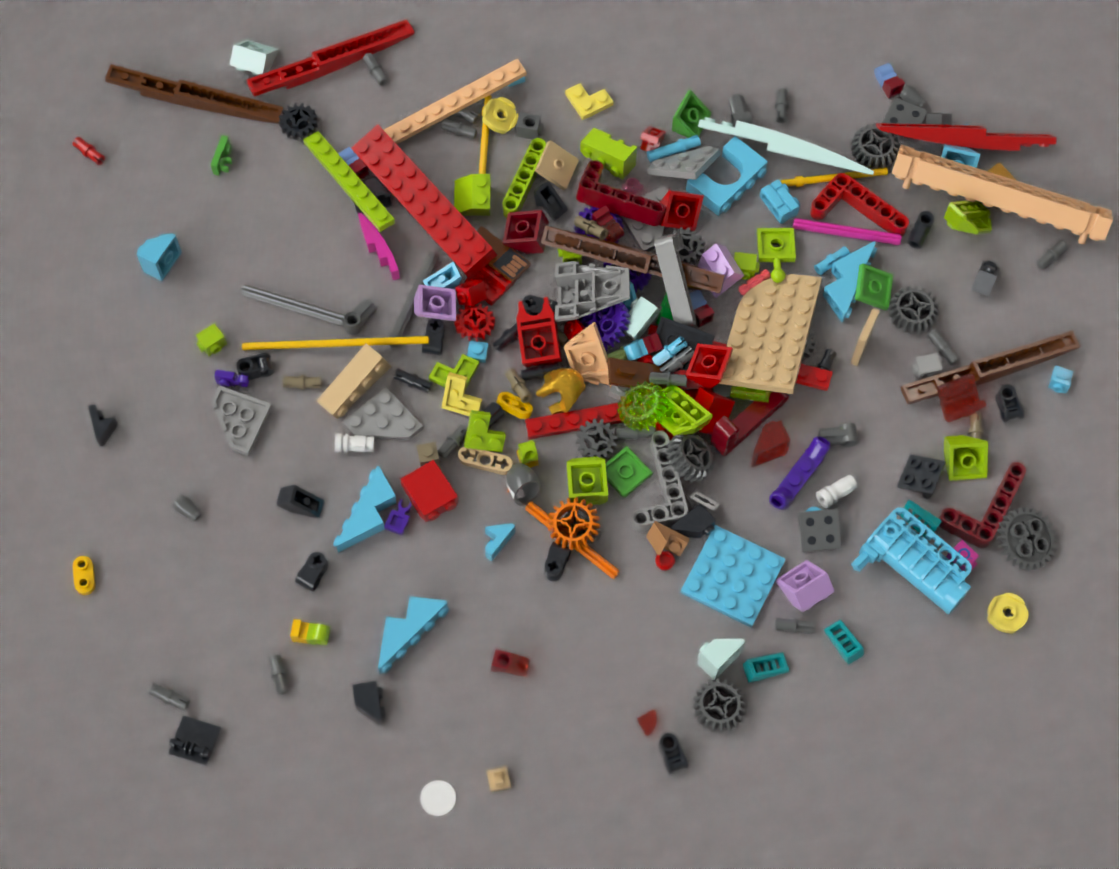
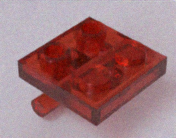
(959, 398)

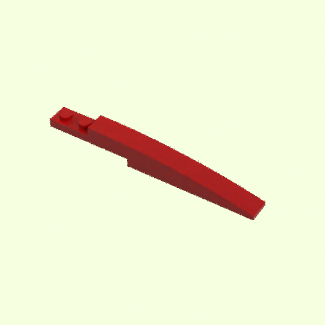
(330, 59)
(968, 136)

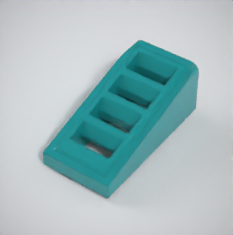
(929, 519)
(851, 652)
(753, 670)

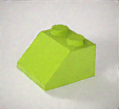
(473, 195)

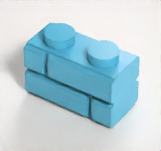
(779, 201)

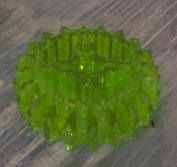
(654, 404)

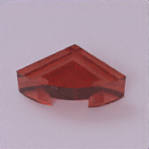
(647, 722)

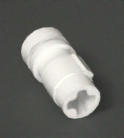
(353, 443)
(839, 489)

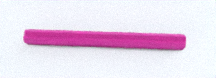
(847, 231)

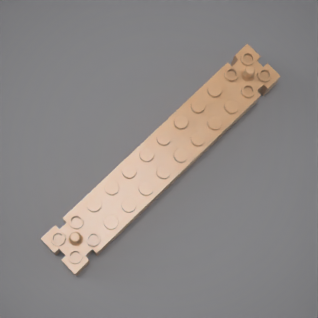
(1003, 193)

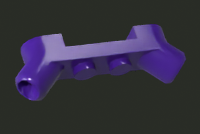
(800, 473)

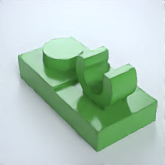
(220, 157)

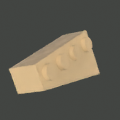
(353, 381)

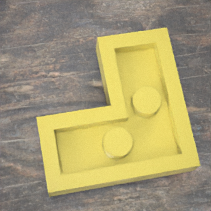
(588, 105)
(455, 397)

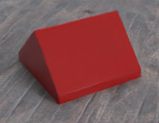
(681, 209)
(709, 364)
(716, 405)

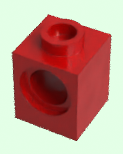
(471, 292)

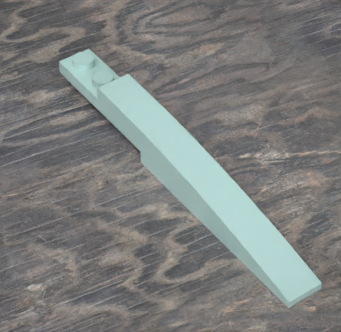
(785, 144)

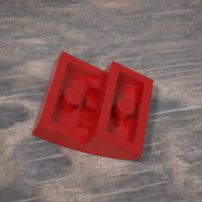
(494, 282)

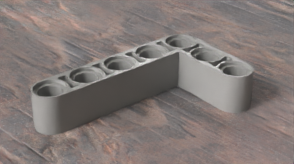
(668, 255)
(668, 486)

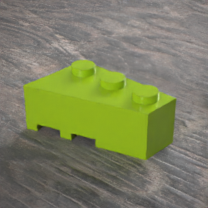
(613, 154)

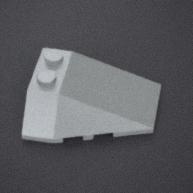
(588, 289)

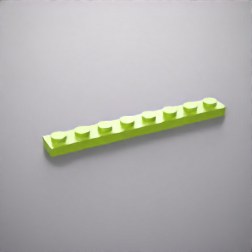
(349, 181)

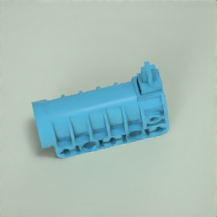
(917, 559)

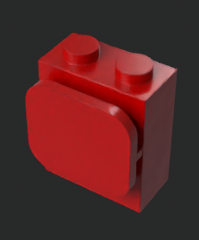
(429, 491)

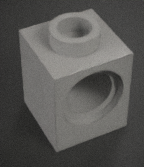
(926, 366)

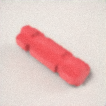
(755, 280)

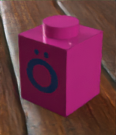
(967, 553)

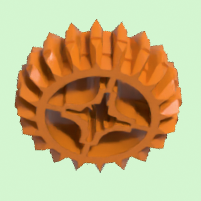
(566, 523)

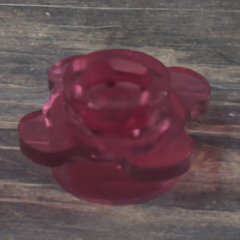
(632, 182)

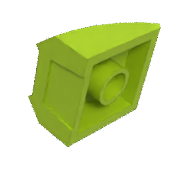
(587, 480)

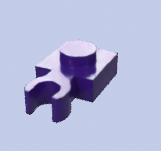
(228, 378)
(398, 519)

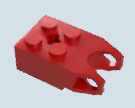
(535, 329)

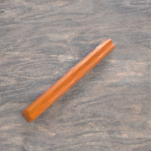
(587, 552)

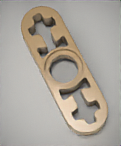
(489, 467)

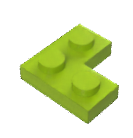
(466, 367)
(479, 436)

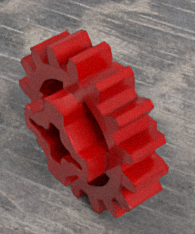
(484, 322)

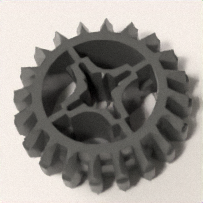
(871, 152)
(910, 318)
(691, 457)
(724, 721)

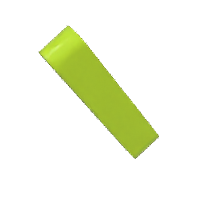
(524, 171)

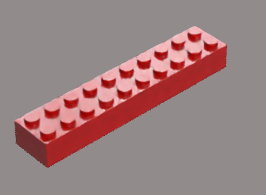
(424, 202)

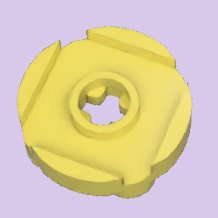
(497, 124)
(999, 620)

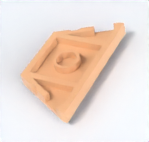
(588, 355)

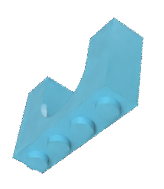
(720, 197)

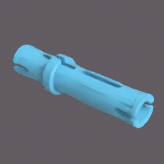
(670, 149)

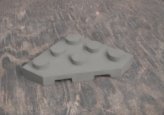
(685, 165)
(642, 233)
(240, 418)
(383, 419)

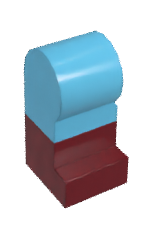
(643, 346)

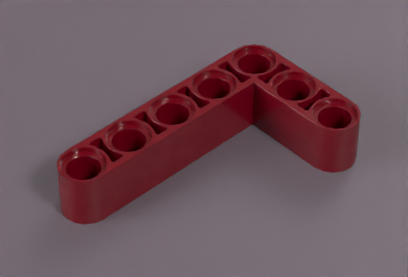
(617, 201)
(730, 434)
(993, 511)

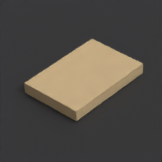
(865, 336)

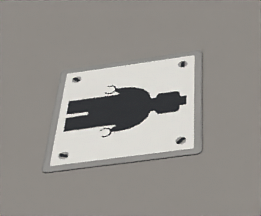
(704, 500)

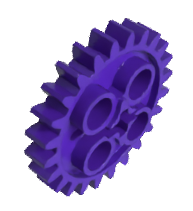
(610, 323)

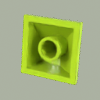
(965, 457)

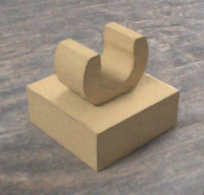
(498, 779)

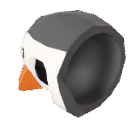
(525, 479)

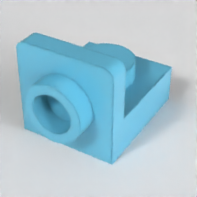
(1060, 379)

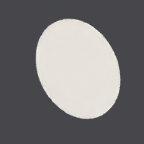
(438, 798)

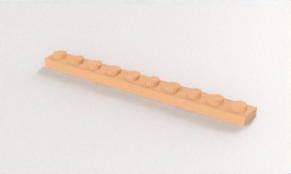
(456, 101)

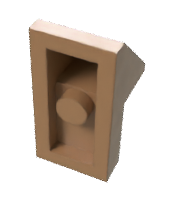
(666, 538)

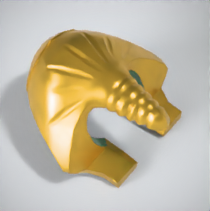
(566, 382)

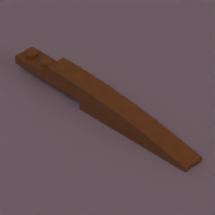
(193, 95)
(627, 257)
(994, 366)

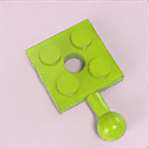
(768, 253)

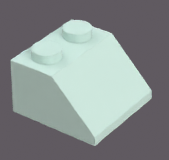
(253, 57)
(641, 317)
(719, 655)

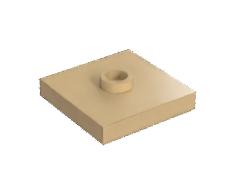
(556, 165)

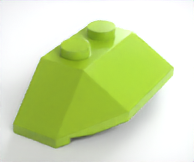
(968, 217)
(684, 413)

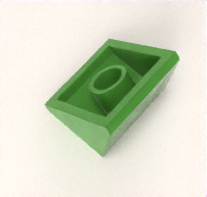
(689, 114)

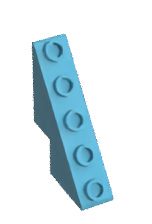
(842, 292)
(365, 517)
(402, 633)

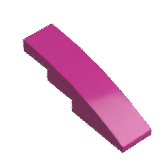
(377, 244)

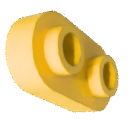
(514, 405)
(84, 574)

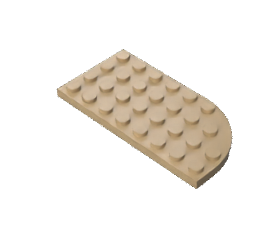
(772, 334)

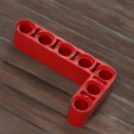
(858, 202)

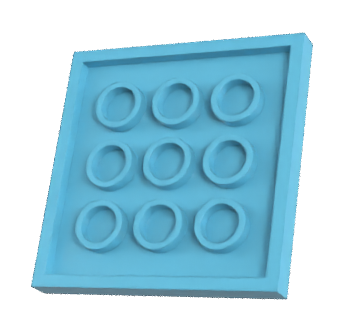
(733, 576)

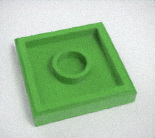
(874, 286)
(626, 472)

